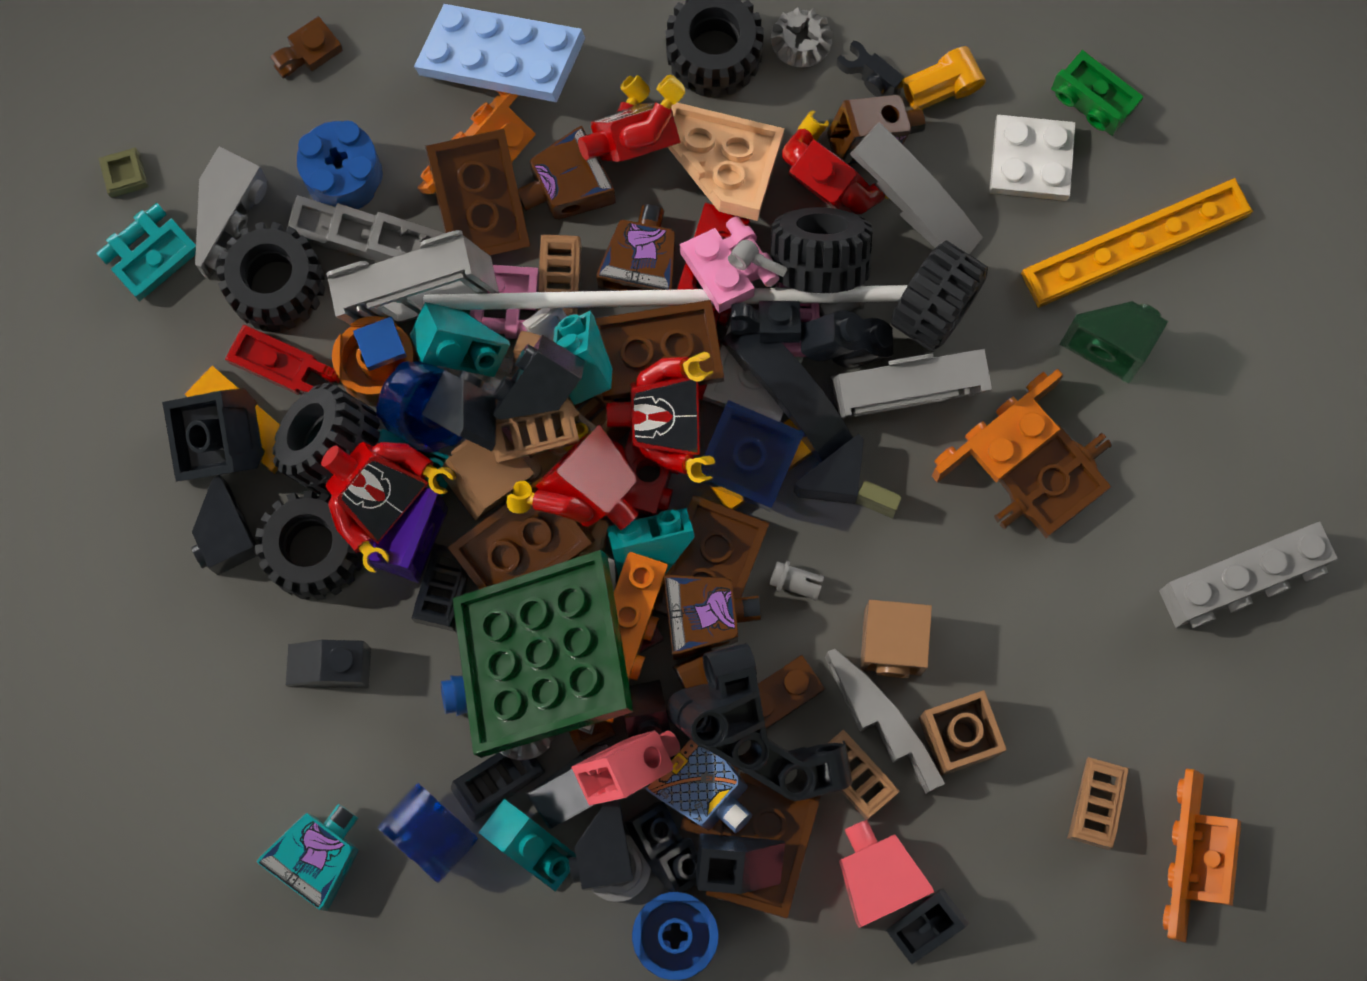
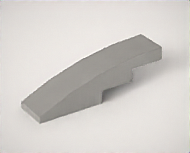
(915, 191)
(355, 231)
(872, 708)

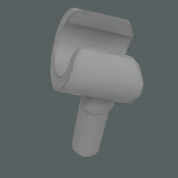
(748, 252)

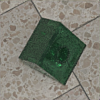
(1116, 337)

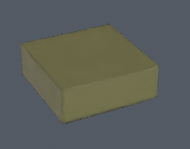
(123, 172)
(878, 499)

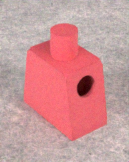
(626, 766)
(880, 875)

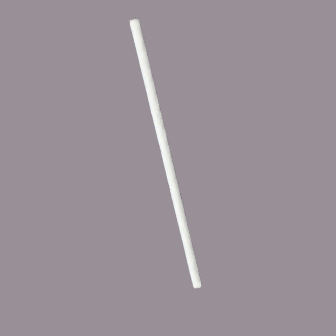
(640, 298)

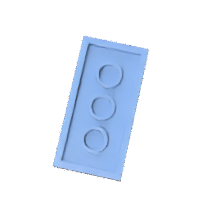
(500, 52)

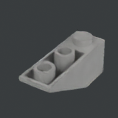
(224, 200)

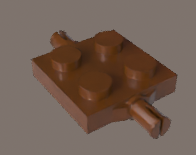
(1055, 483)

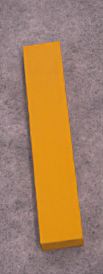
(1136, 242)

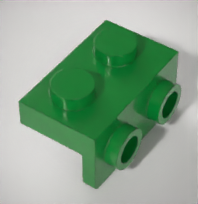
(1096, 93)

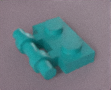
(154, 258)

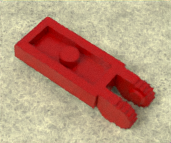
(276, 361)

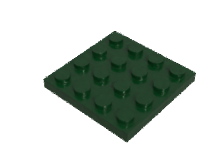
(541, 654)

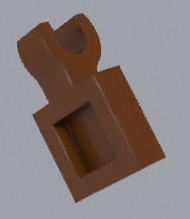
(310, 45)

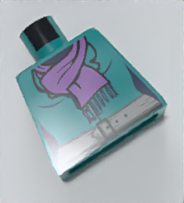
(314, 856)

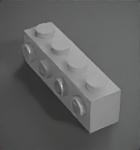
(1247, 574)

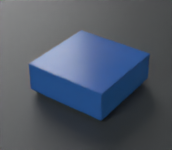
(380, 343)

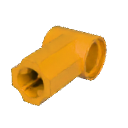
(953, 75)

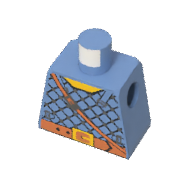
(703, 788)

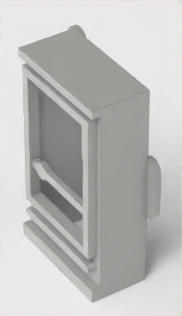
(398, 284)
(911, 383)

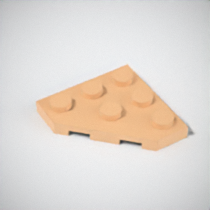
(727, 157)

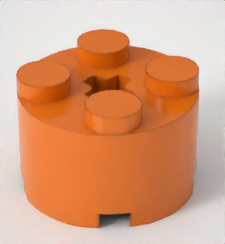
(352, 369)

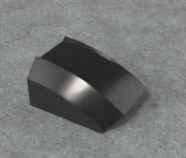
(213, 434)

